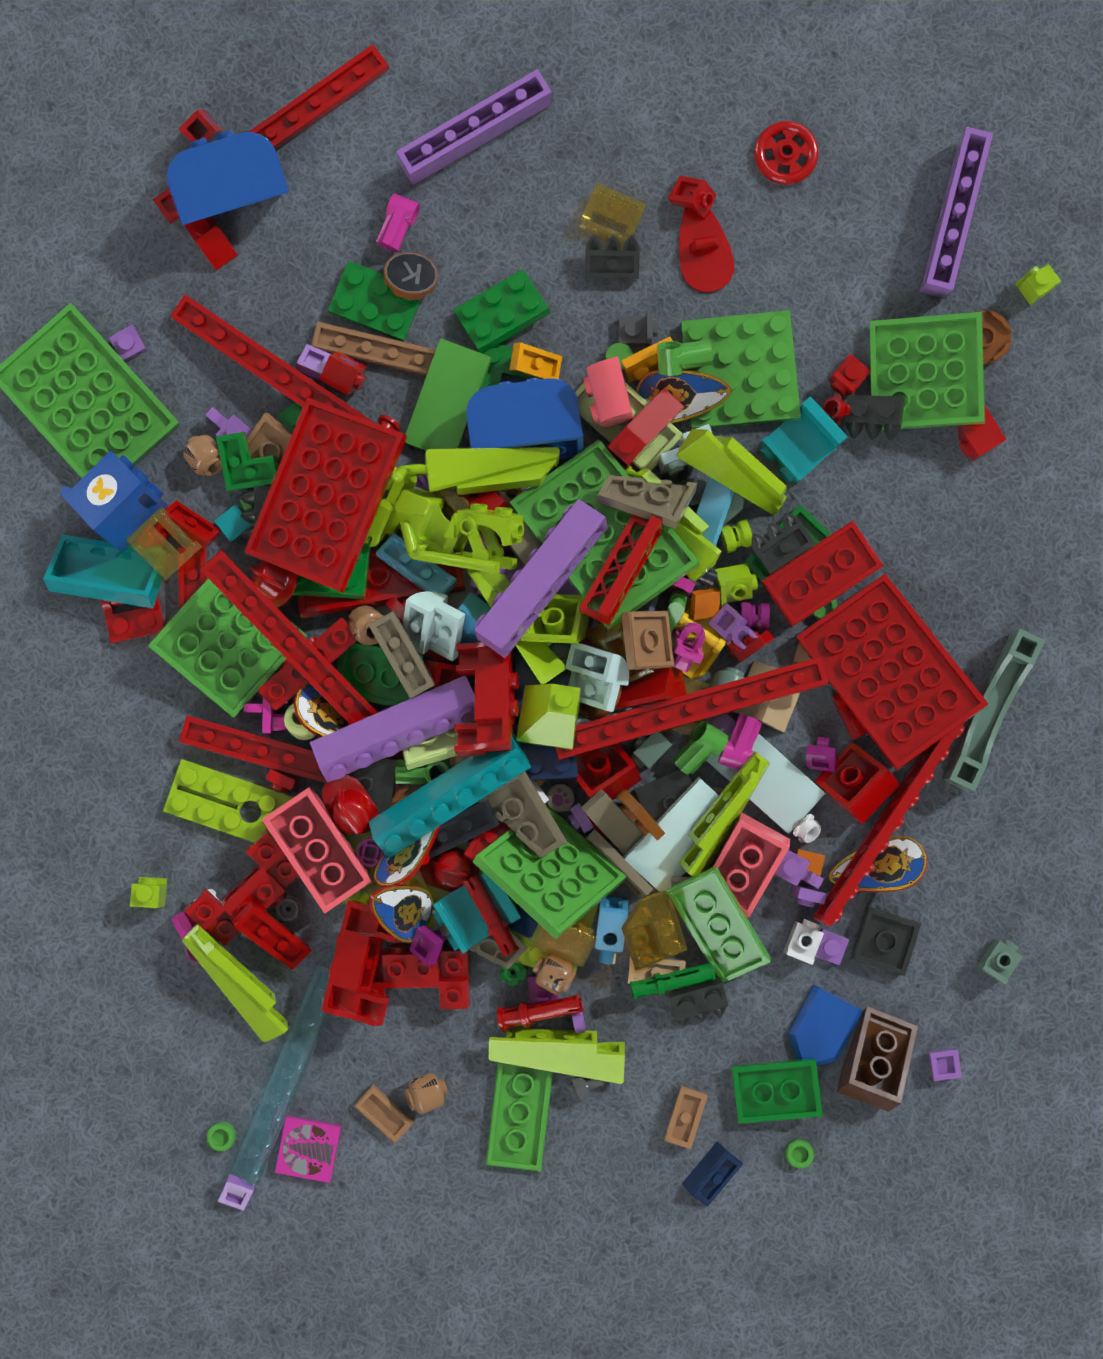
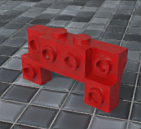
(493, 700)
(262, 886)
(354, 968)
(402, 969)

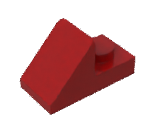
(211, 242)

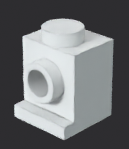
(794, 946)

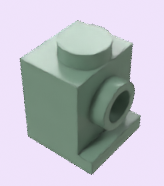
(649, 749)
(991, 960)

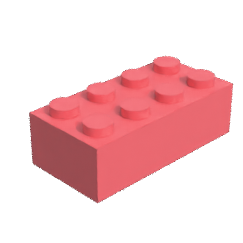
(318, 849)

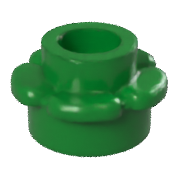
(513, 980)

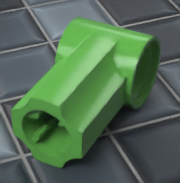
(675, 356)
(704, 742)
(415, 776)

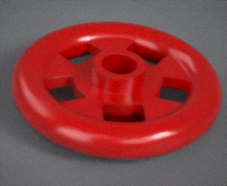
(808, 149)

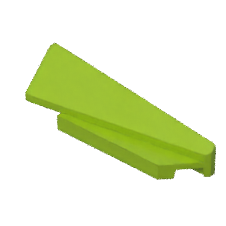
(488, 468)
(690, 530)
(538, 655)
(238, 984)

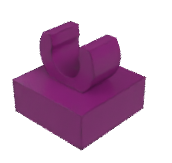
(821, 756)
(427, 945)
(538, 994)

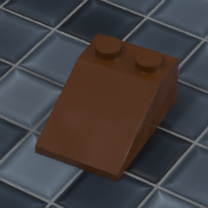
(878, 1060)

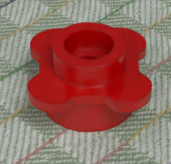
(832, 404)

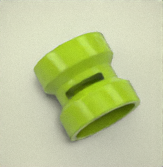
(736, 536)

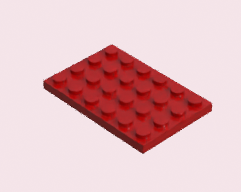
(325, 494)
(892, 671)

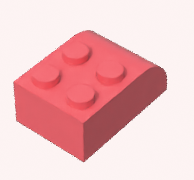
(610, 395)
(750, 860)

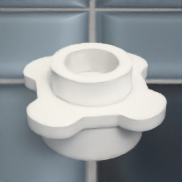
(807, 829)

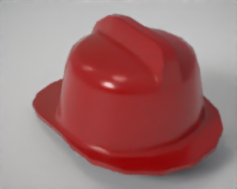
(274, 582)
(349, 804)
(449, 870)

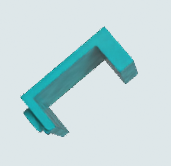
(802, 443)
(464, 919)

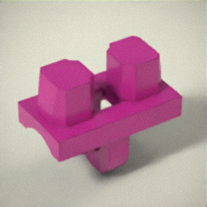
(686, 648)
(271, 721)

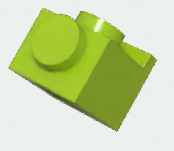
(1037, 283)
(735, 583)
(149, 892)

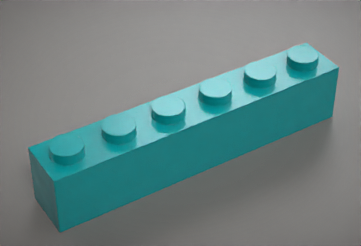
(446, 797)

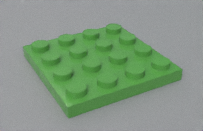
(756, 361)
(932, 366)
(218, 649)
(554, 887)

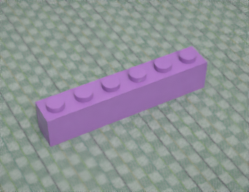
(474, 127)
(956, 213)
(540, 578)
(394, 729)

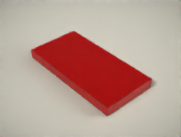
(822, 573)

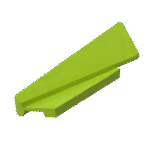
(733, 467)
(722, 815)
(561, 1053)

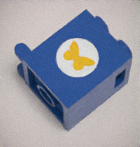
(114, 499)

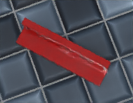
(626, 572)

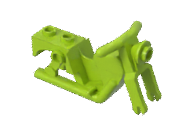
(435, 538)

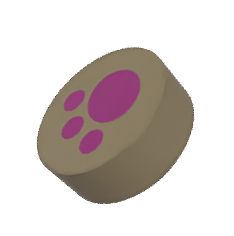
(560, 798)

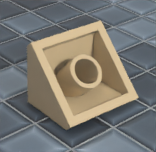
(774, 712)

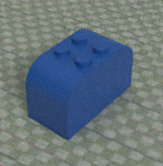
(224, 175)
(526, 416)

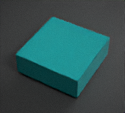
(232, 524)

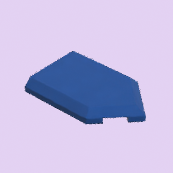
(822, 1026)

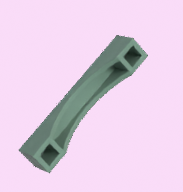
(978, 738)

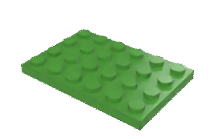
(83, 394)
(582, 480)

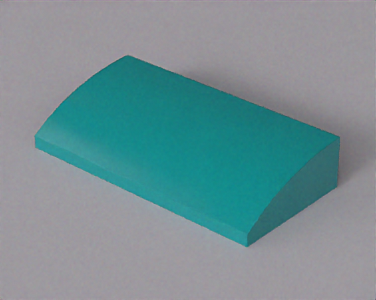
(101, 572)

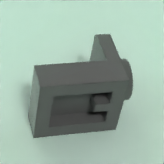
(637, 329)

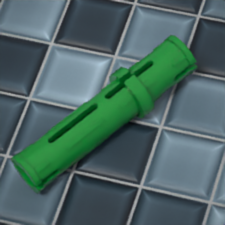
(672, 980)

